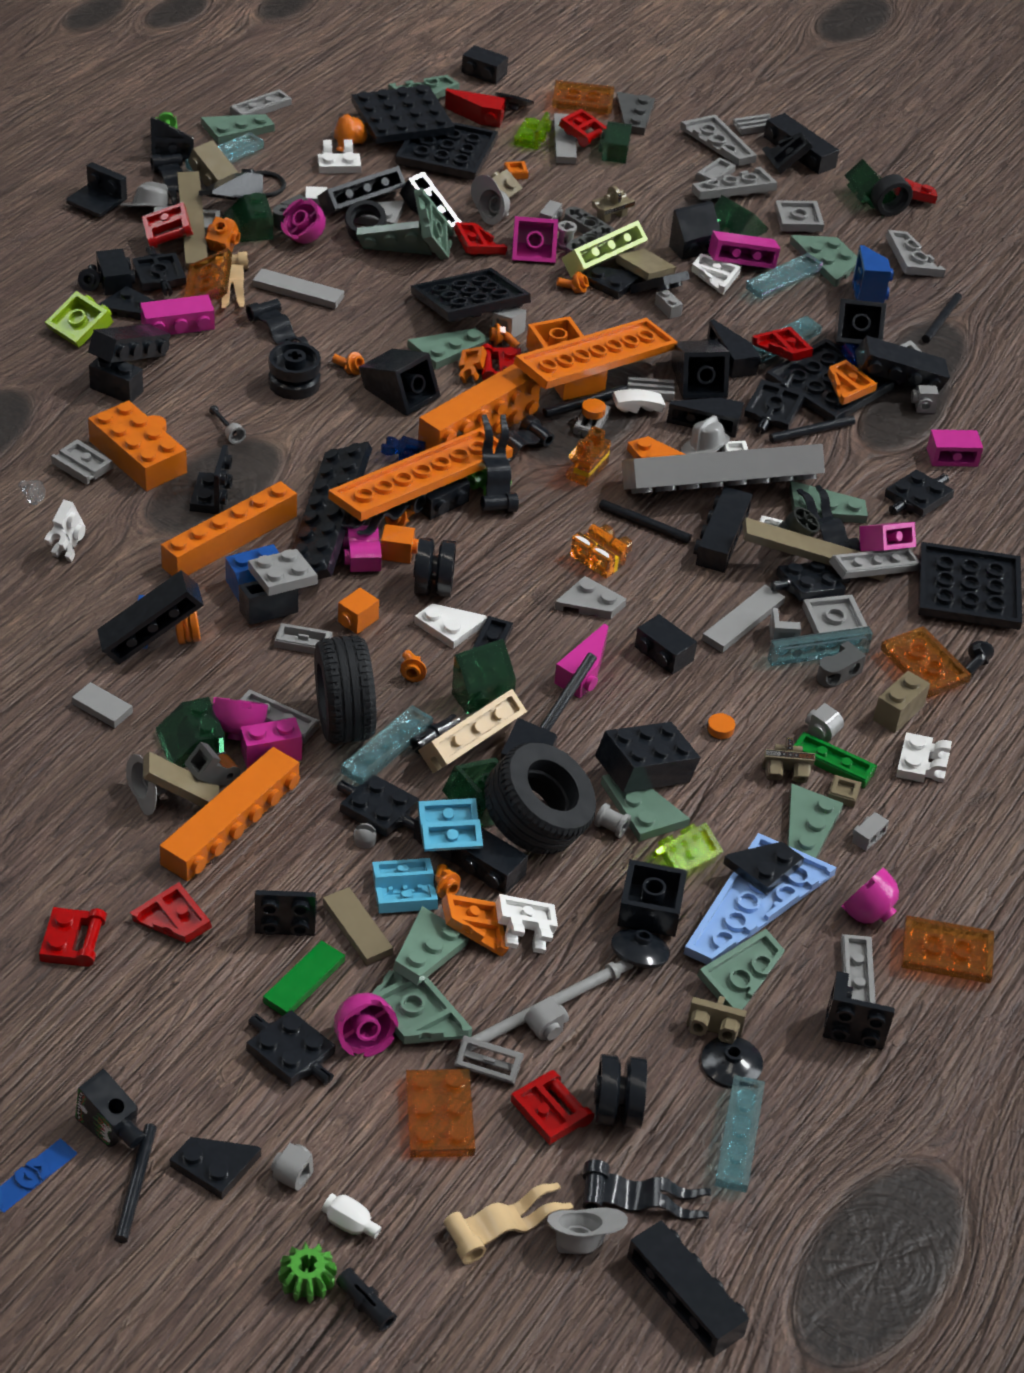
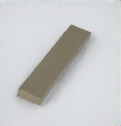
(194, 245)
(794, 543)

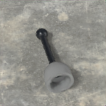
(231, 428)

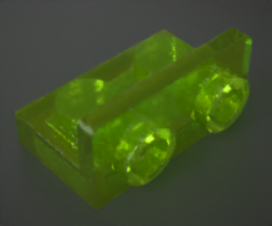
(533, 132)
(690, 849)

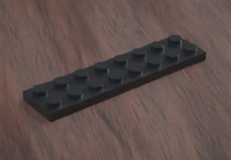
(321, 529)

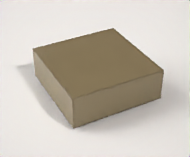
(844, 790)

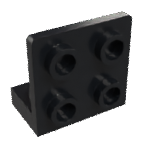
(102, 193)
(211, 488)
(285, 912)
(855, 1019)

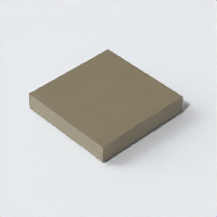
(645, 264)

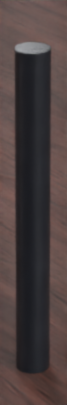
(932, 330)
(576, 403)
(812, 429)
(645, 521)
(568, 692)
(135, 1184)

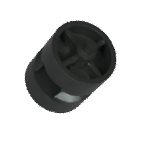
(801, 521)

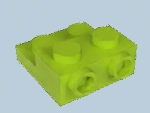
(79, 318)

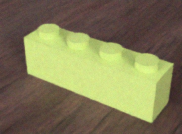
(604, 248)

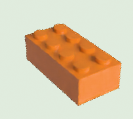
(557, 331)
(137, 445)

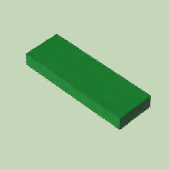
(837, 760)
(304, 978)

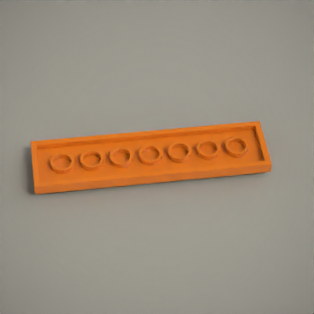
(595, 353)
(413, 476)

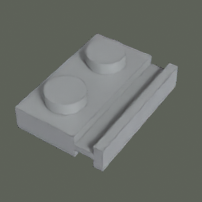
(82, 461)

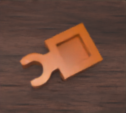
(471, 361)

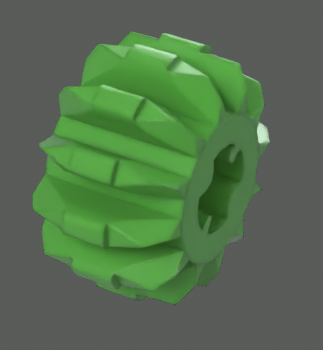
(307, 1272)

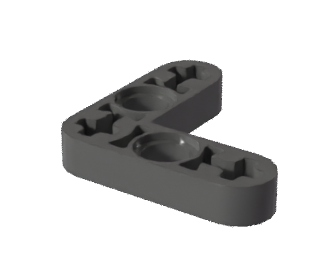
(588, 225)

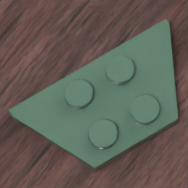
(434, 225)
(831, 251)
(421, 1011)

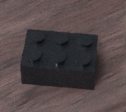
(647, 756)

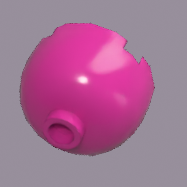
(303, 221)
(238, 713)
(874, 899)
(365, 1024)

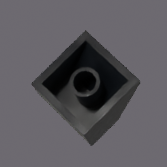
(693, 229)

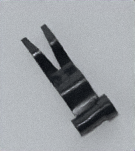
(168, 166)
(278, 323)
(530, 433)
(498, 471)
(394, 513)
(830, 527)
(636, 1195)

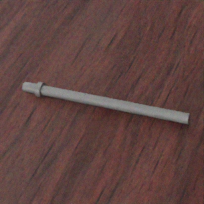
(612, 971)

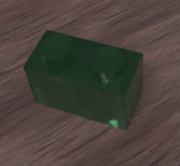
(615, 142)

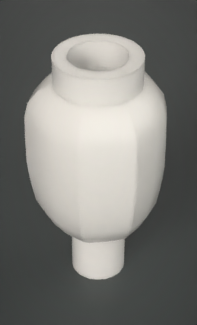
(350, 1215)

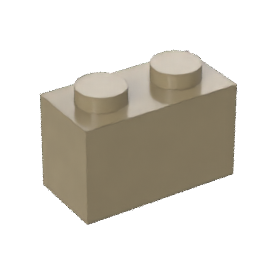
(210, 163)
(901, 701)

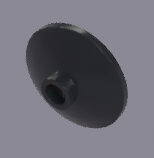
(514, 102)
(640, 948)
(721, 1066)

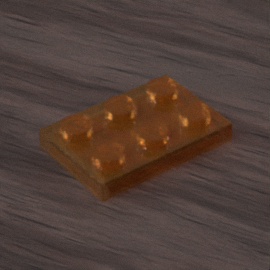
(583, 96)
(210, 276)
(927, 658)
(948, 949)
(440, 1113)

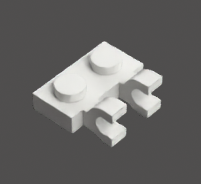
(339, 163)
(67, 527)
(915, 757)
(526, 914)

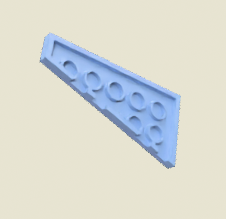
(745, 910)

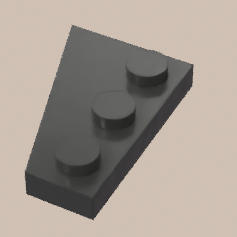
(635, 110)

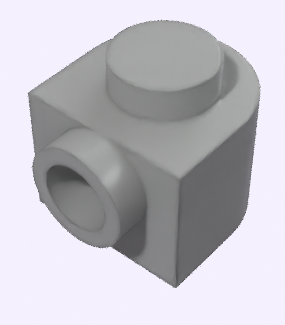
(925, 398)
(824, 722)
(546, 1019)
(293, 1166)

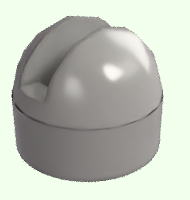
(364, 836)

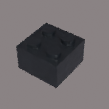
(652, 898)

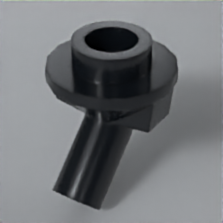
(89, 278)
(980, 653)

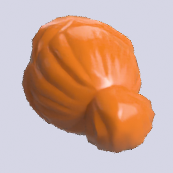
(349, 129)

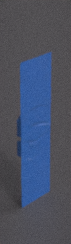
(34, 1173)

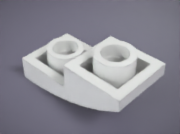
(633, 399)

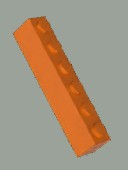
(229, 530)
(229, 814)

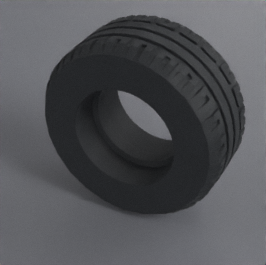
(345, 689)
(522, 815)

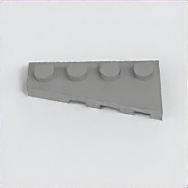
(720, 138)
(742, 185)

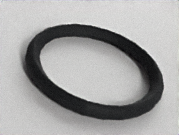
(273, 174)

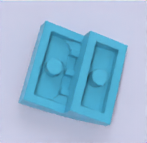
(450, 824)
(404, 885)

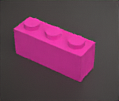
(744, 249)
(180, 314)

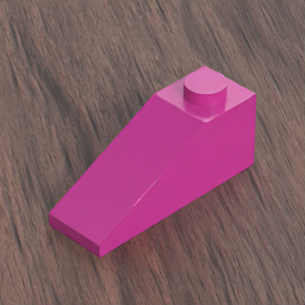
(569, 664)

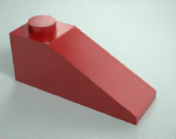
(477, 107)

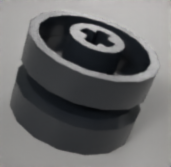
(294, 370)
(433, 567)
(623, 1091)

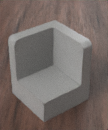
(511, 318)
(782, 629)

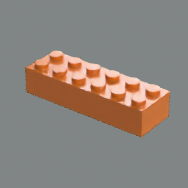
(504, 393)

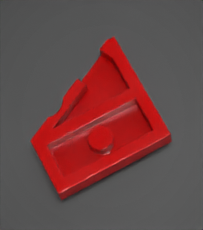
(920, 192)
(476, 240)
(784, 343)
(173, 915)

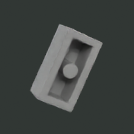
(552, 210)
(668, 304)
(870, 831)

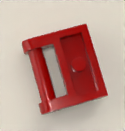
(580, 121)
(165, 220)
(505, 357)
(63, 934)
(545, 1112)

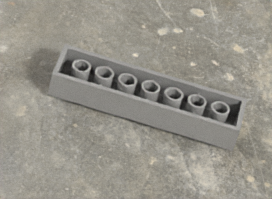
(729, 466)

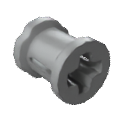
(563, 232)
(612, 820)

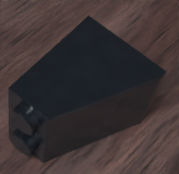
(859, 319)
(701, 369)
(401, 379)

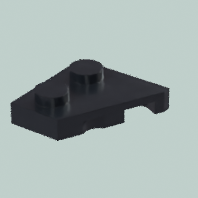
(765, 865)

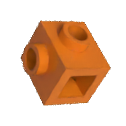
(222, 234)

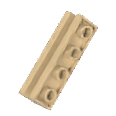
(472, 731)

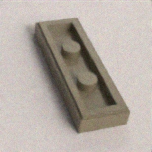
(177, 780)
(357, 926)

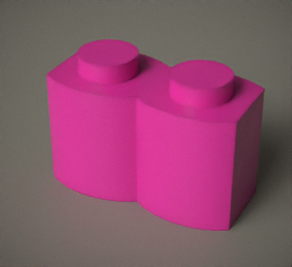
(362, 551)

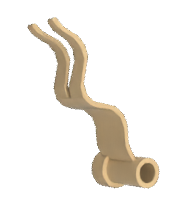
(238, 265)
(496, 1219)

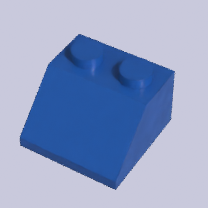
(871, 276)
(237, 567)

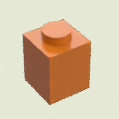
(398, 543)
(358, 610)

